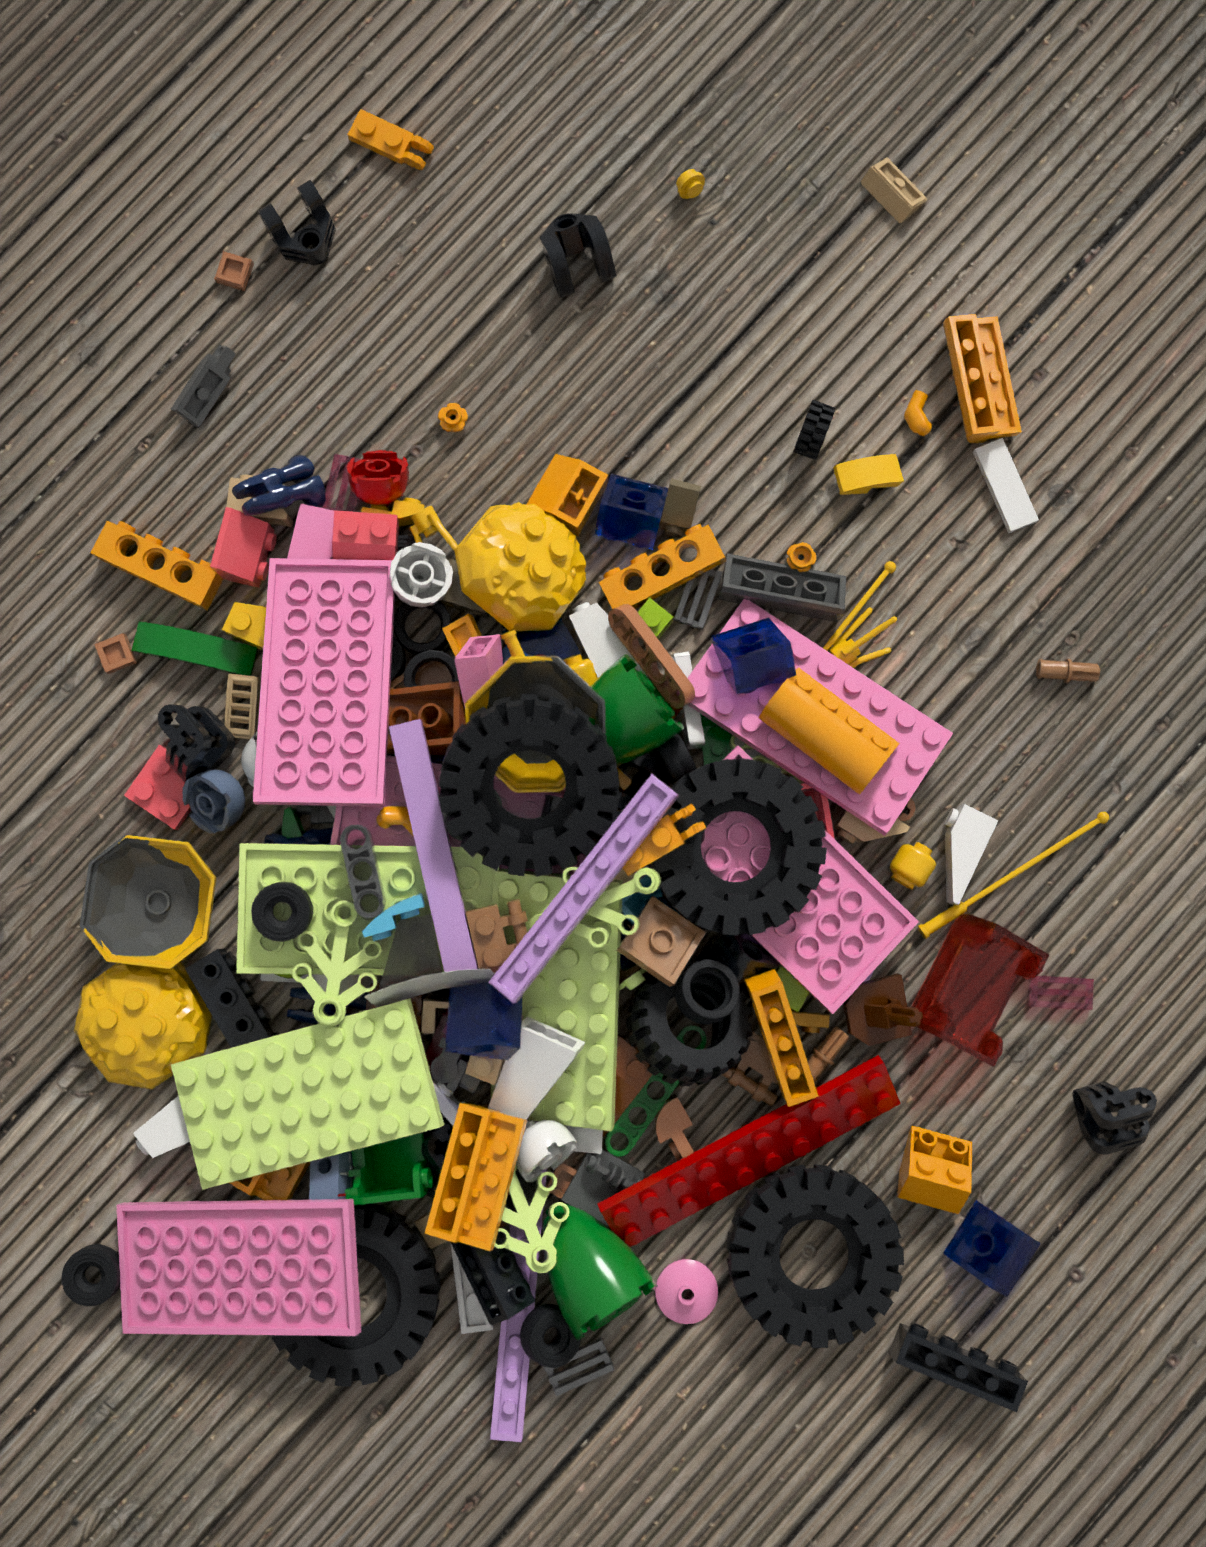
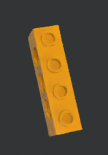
(112, 549)
(680, 572)
(781, 1037)

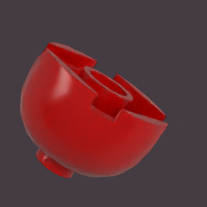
(378, 477)

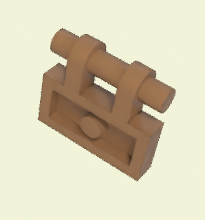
(488, 933)
(759, 1060)

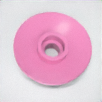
(686, 1275)

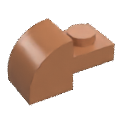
(670, 1123)

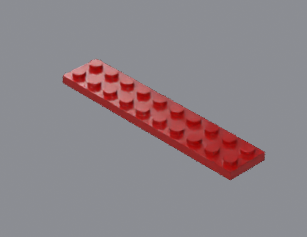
(750, 1153)

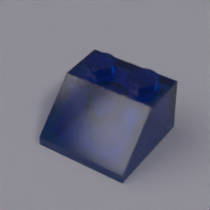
(631, 511)
(754, 656)
(483, 1022)
(991, 1248)

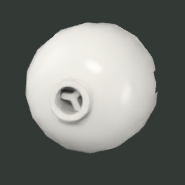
(428, 565)
(543, 1146)

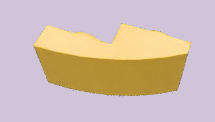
(867, 473)
(404, 509)

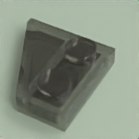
(412, 951)

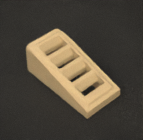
(231, 705)

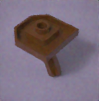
(880, 1011)

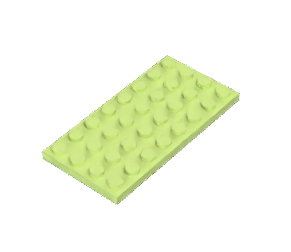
(324, 877)
(576, 996)
(307, 1094)

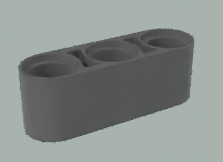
(362, 887)

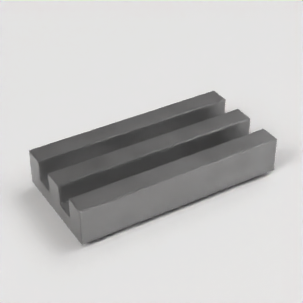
(689, 620)
(586, 1377)

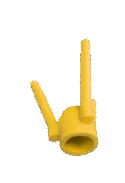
(428, 523)
(849, 650)

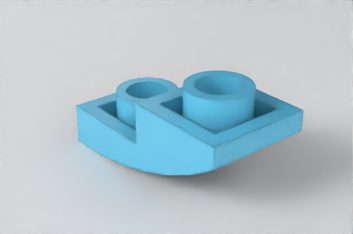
(385, 921)

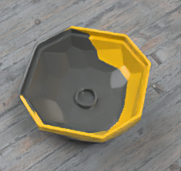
(546, 677)
(148, 902)

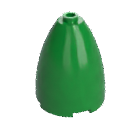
(635, 711)
(593, 1272)

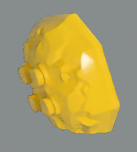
(521, 566)
(141, 1022)

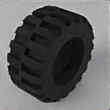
(666, 1052)

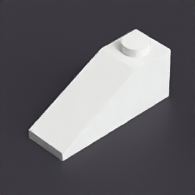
(964, 845)

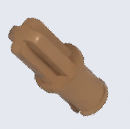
(1067, 670)
(827, 1052)

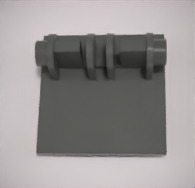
(599, 1179)

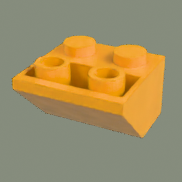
(569, 491)
(936, 1170)

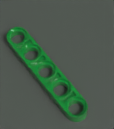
(650, 1105)

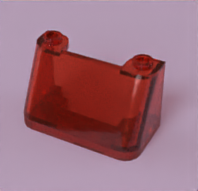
(973, 984)

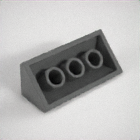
(783, 589)

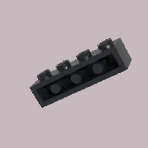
(230, 998)
(495, 1280)
(958, 1367)

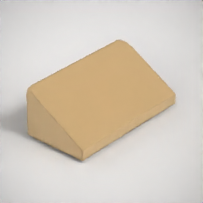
(893, 190)

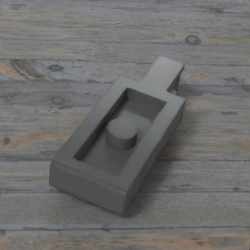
(204, 386)

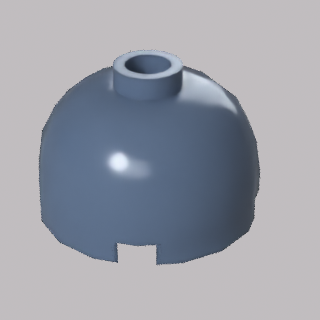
(214, 800)

